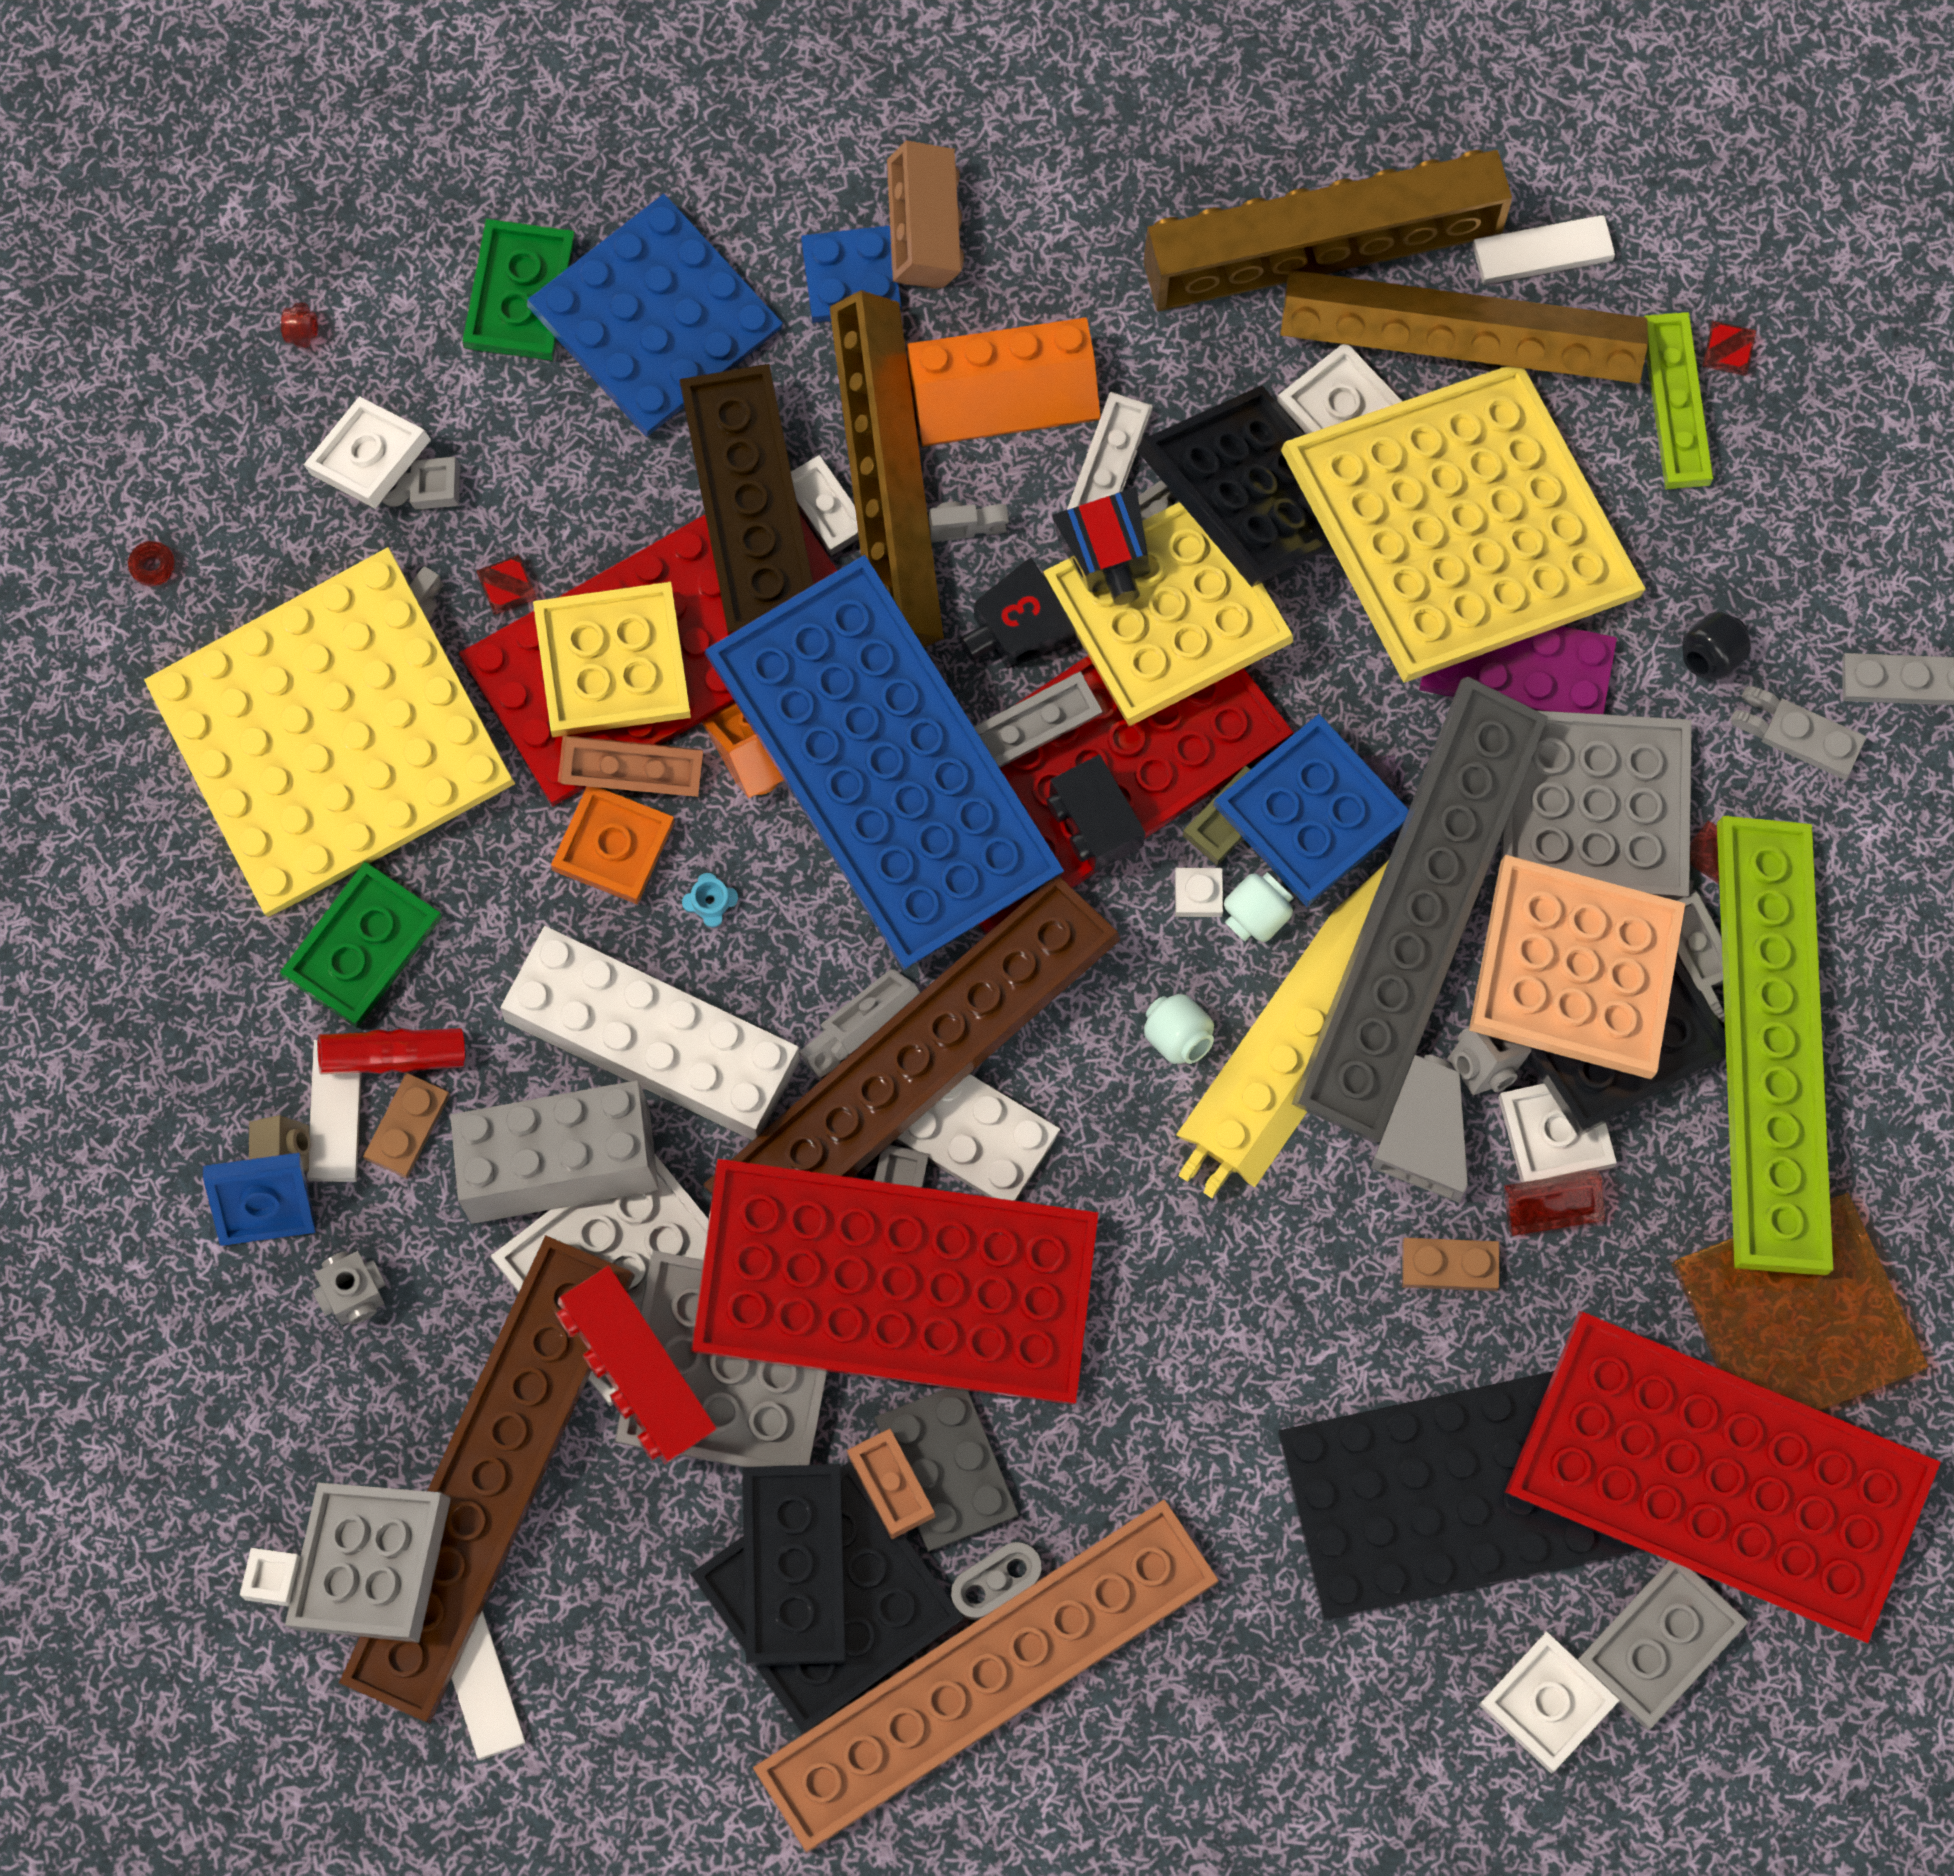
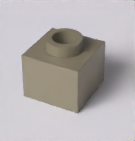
(279, 1136)

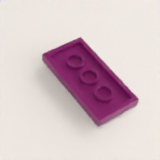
(1546, 672)

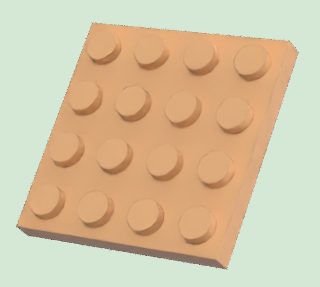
(1577, 967)

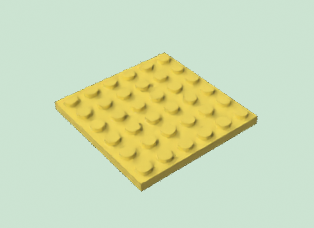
(1462, 521)
(328, 732)

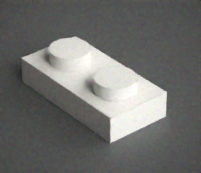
(825, 505)

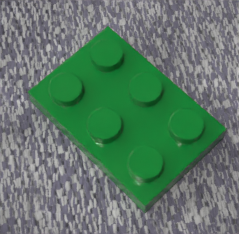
(511, 268)
(361, 944)

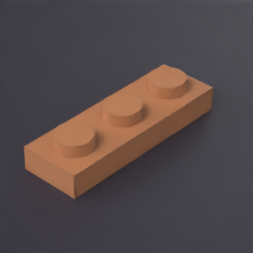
(630, 766)

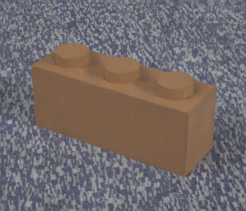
(924, 215)

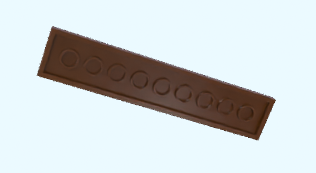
(938, 1037)
(491, 1480)

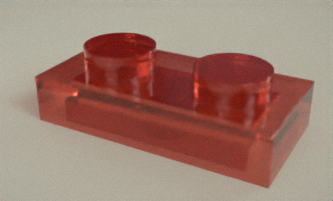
(1554, 1202)

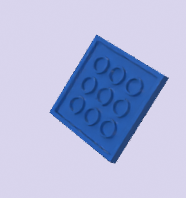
(653, 311)

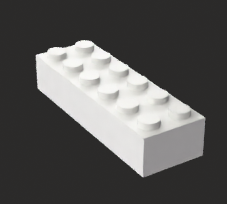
(650, 1033)

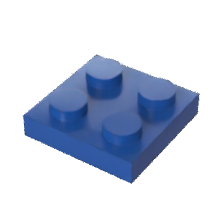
(845, 263)
(259, 1199)

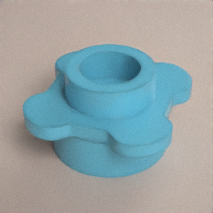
(705, 887)

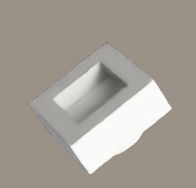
(1198, 892)
(269, 1577)

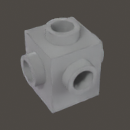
(1487, 1061)
(357, 1302)

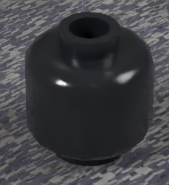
(1716, 646)

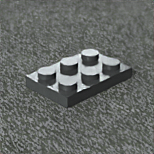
(952, 1466)

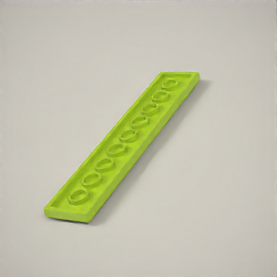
(1774, 1047)

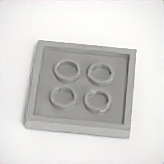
(368, 1561)

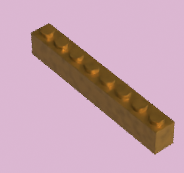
(1464, 326)
(886, 456)

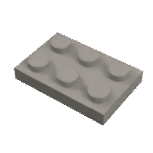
(1662, 1642)

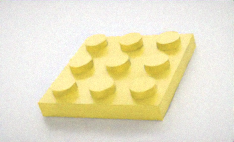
(611, 659)

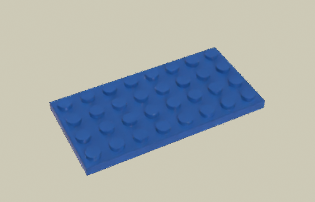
(884, 762)

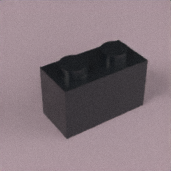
(1095, 814)

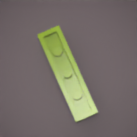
(1677, 402)

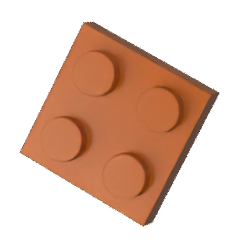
(612, 844)

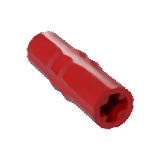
(390, 1051)

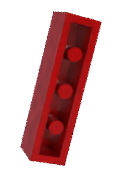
(636, 1366)

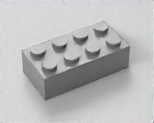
(554, 1152)

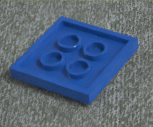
(1312, 810)

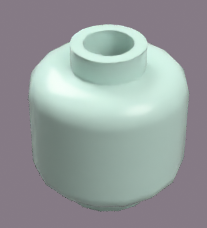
(1258, 907)
(1179, 1029)

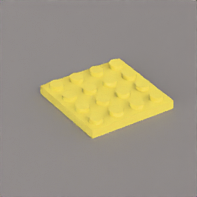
(1183, 630)

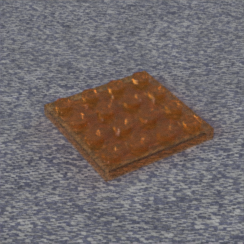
(1805, 1332)

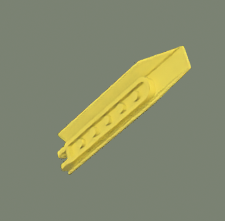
(1249, 1104)

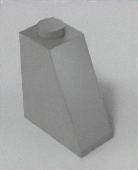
(1427, 1131)

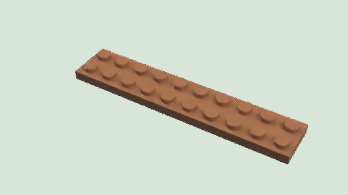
(985, 1676)

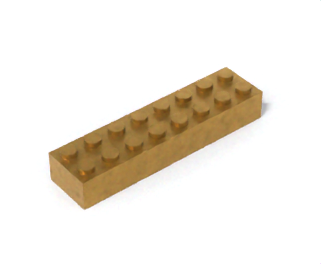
(1326, 229)

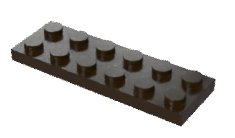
(746, 491)

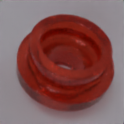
(299, 325)
(146, 551)

